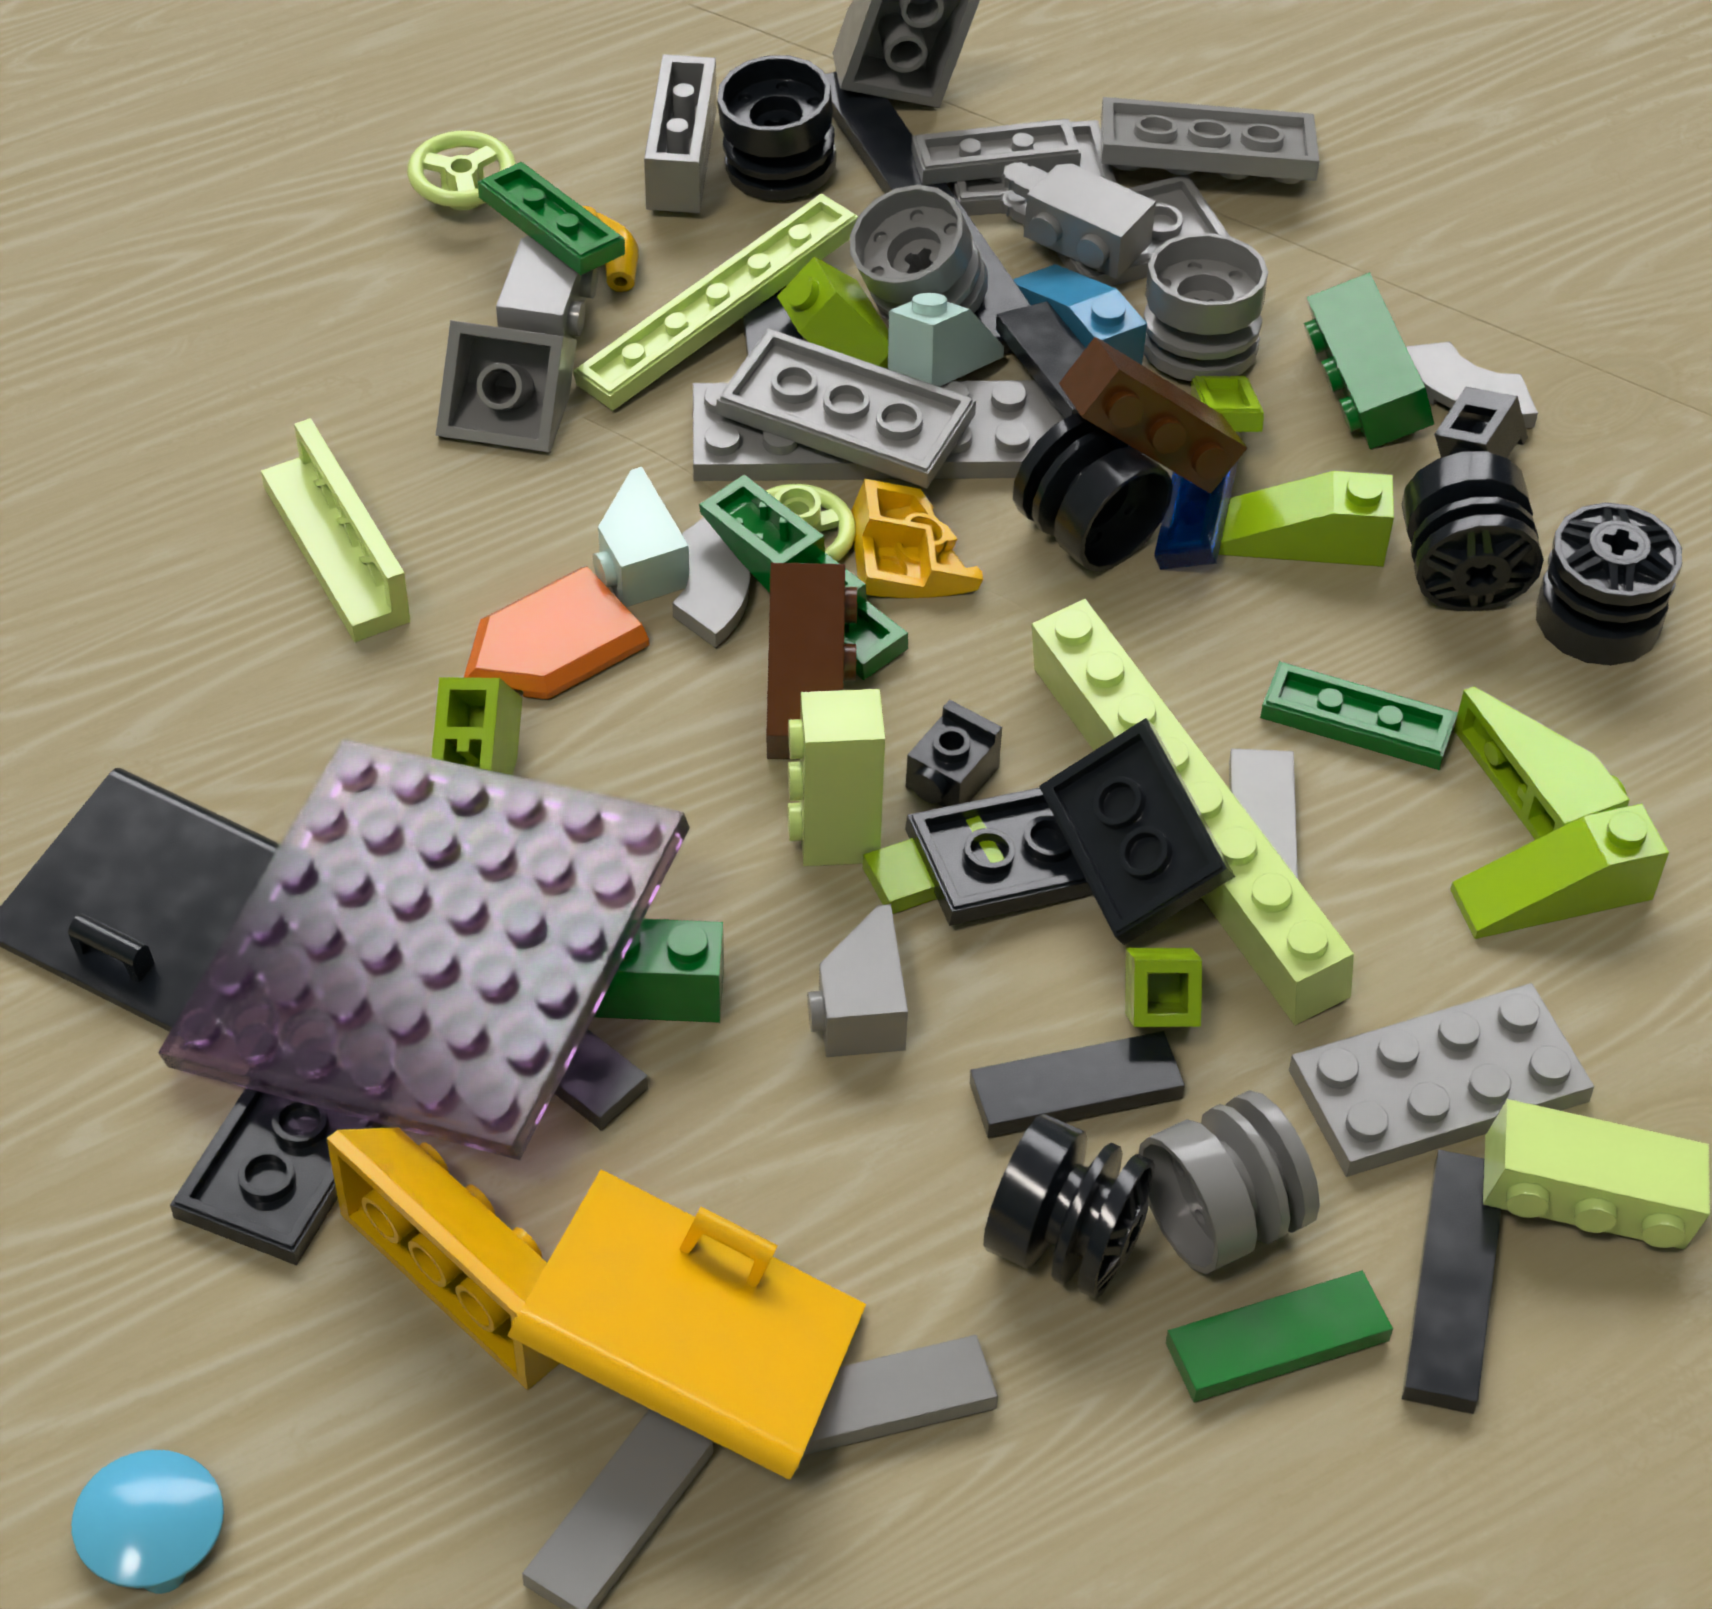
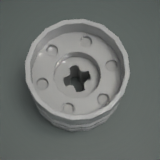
(917, 245)
(1204, 306)
(1230, 1181)

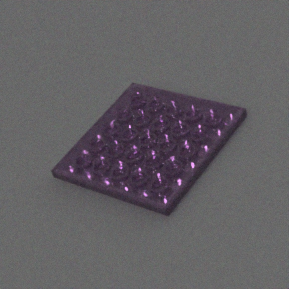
(428, 946)

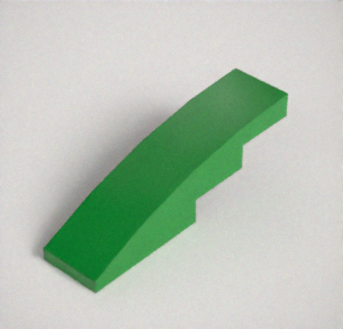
(768, 532)

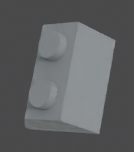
(504, 385)

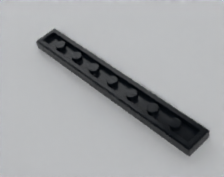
(886, 151)

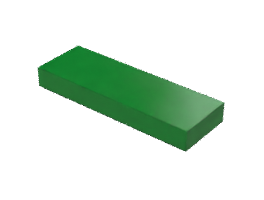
(551, 218)
(1359, 715)
(1278, 1336)

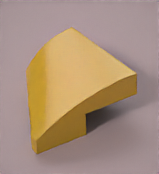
(905, 547)

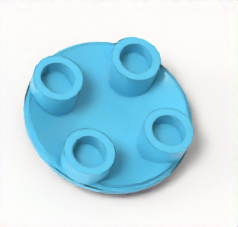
(147, 1520)

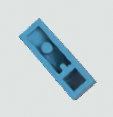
(1088, 308)

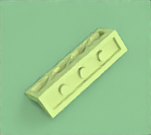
(338, 537)

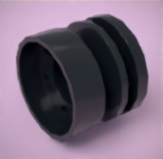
(777, 127)
(1092, 493)
(1471, 531)
(1608, 583)
(1058, 1201)

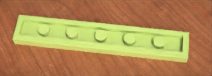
(714, 302)

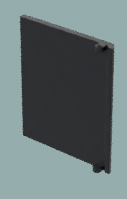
(135, 896)

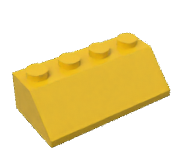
(441, 1238)

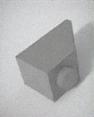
(862, 991)

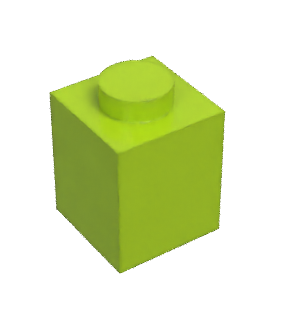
(1163, 987)

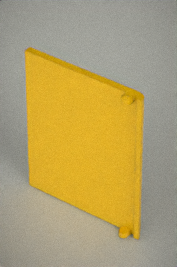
(691, 1321)

